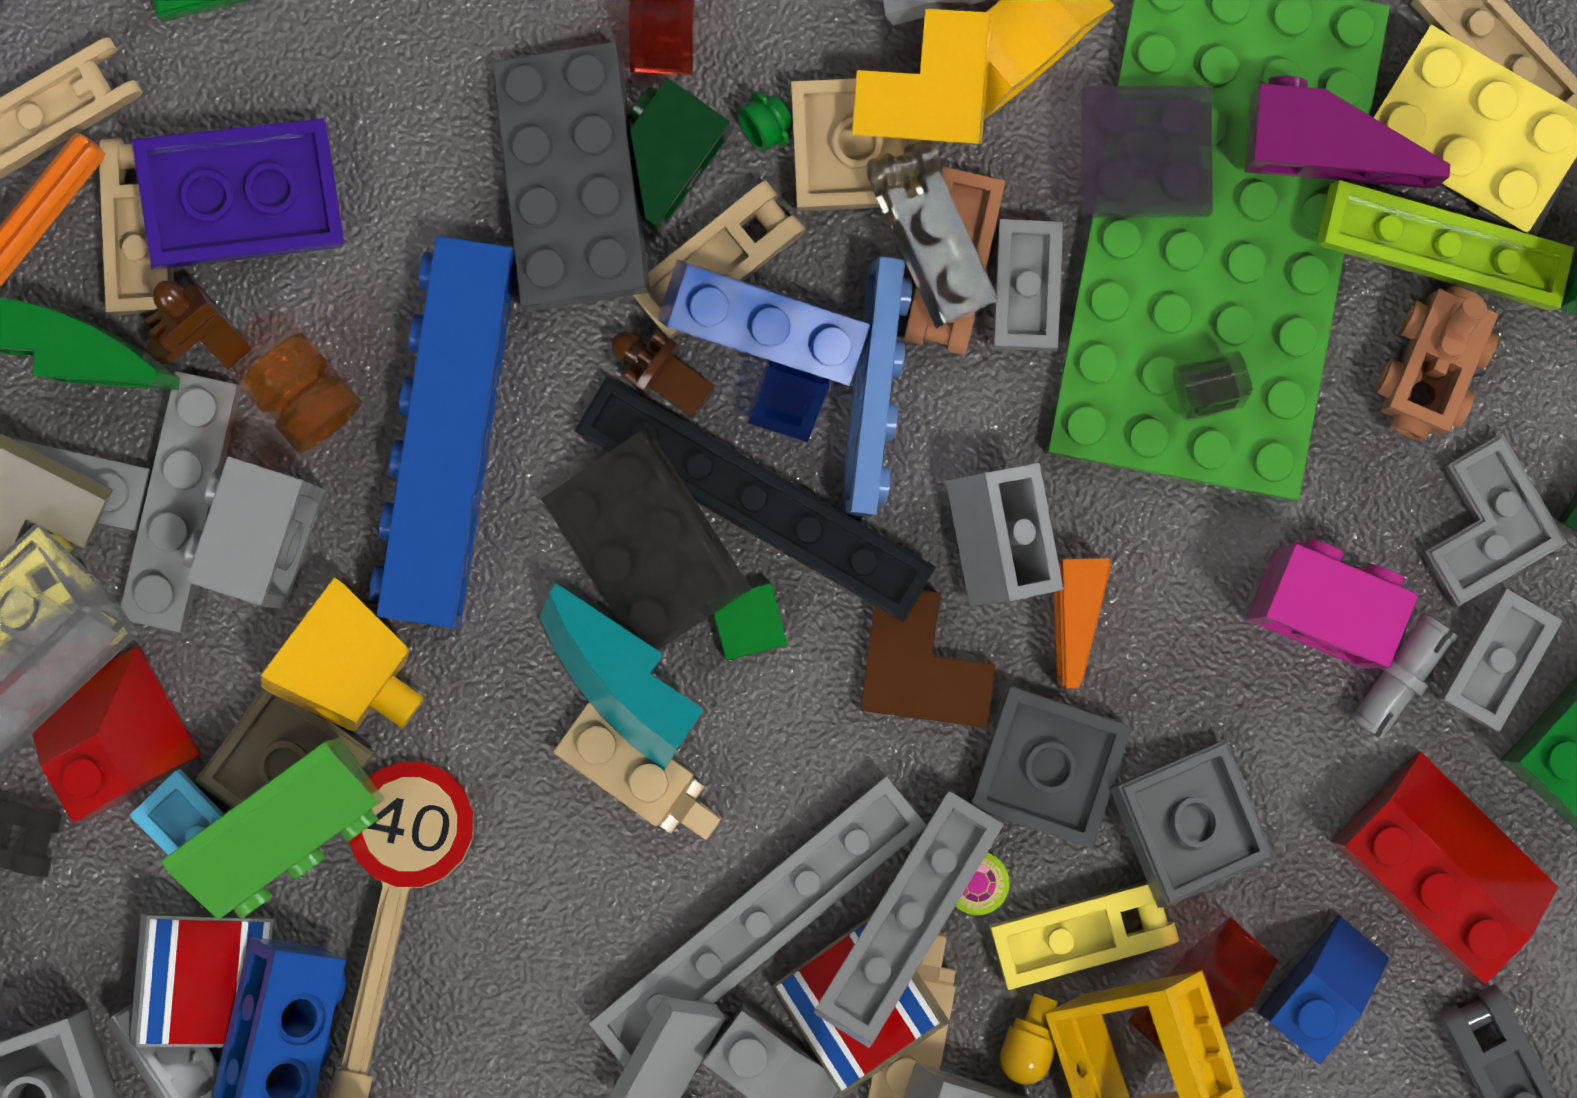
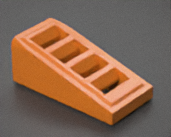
(1077, 616)

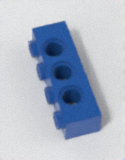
(257, 1042)

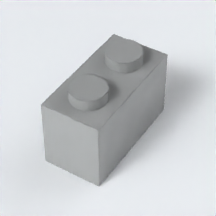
(1004, 535)

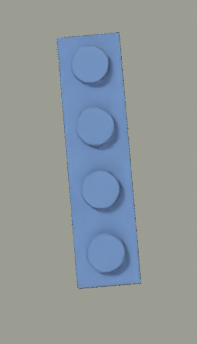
(872, 416)

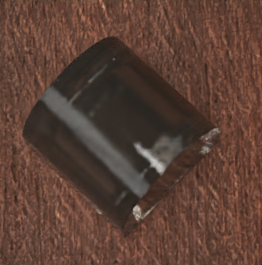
(1212, 385)

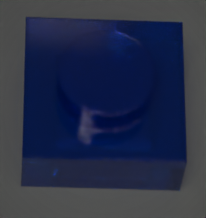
(787, 400)

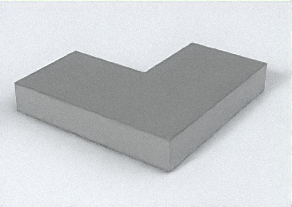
(1508, 524)

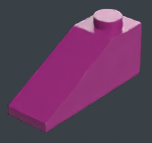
(1324, 137)

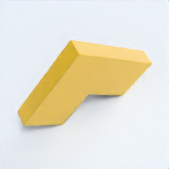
(945, 97)

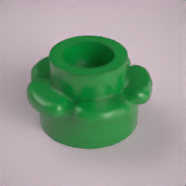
(765, 121)

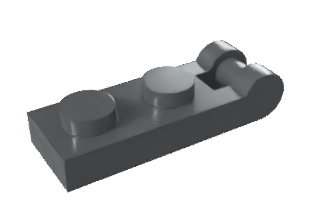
(1503, 1066)

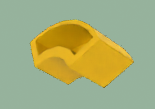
(1031, 39)

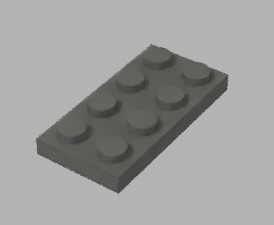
(571, 177)

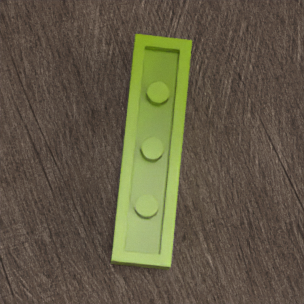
(1444, 245)

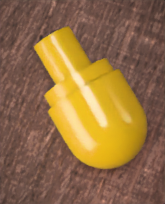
(1029, 1044)

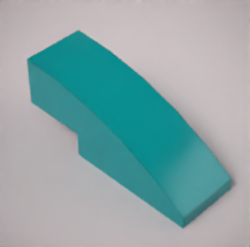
(617, 676)

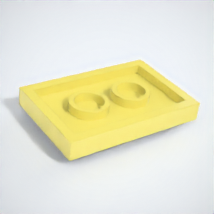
(1492, 126)

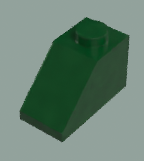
(672, 146)

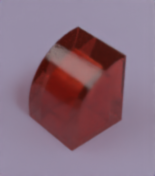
(662, 36)

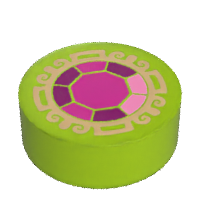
(986, 889)

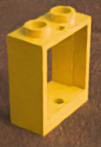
(1185, 1027)

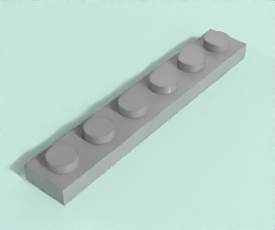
(766, 914)

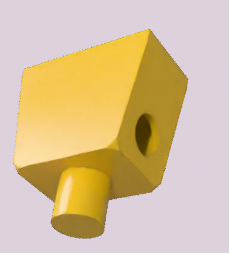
(343, 664)

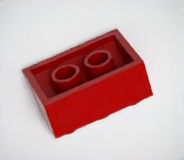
(1448, 869)

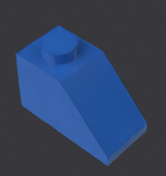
(1326, 990)

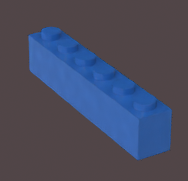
(446, 432)

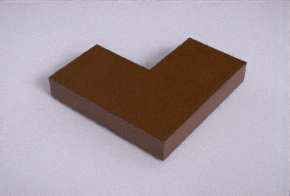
(911, 682)

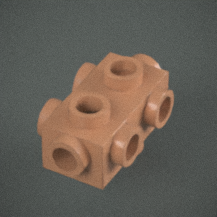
(1446, 345)

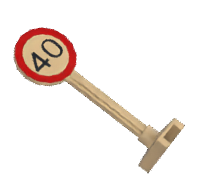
(415, 843)

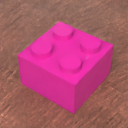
(1333, 606)

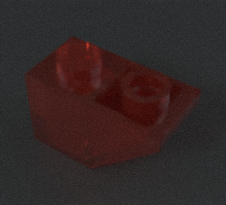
(1233, 970)

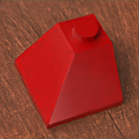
(113, 738)

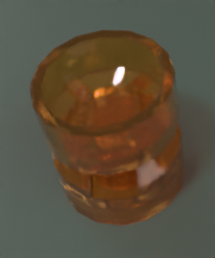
(304, 397)

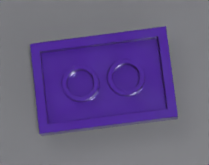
(237, 193)

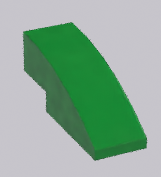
(76, 350)

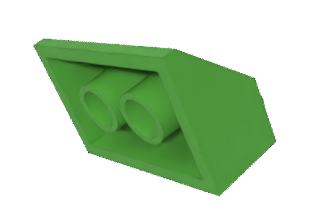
(276, 831)

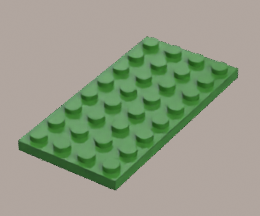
(1222, 282)

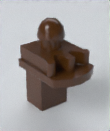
(189, 317)
(659, 370)

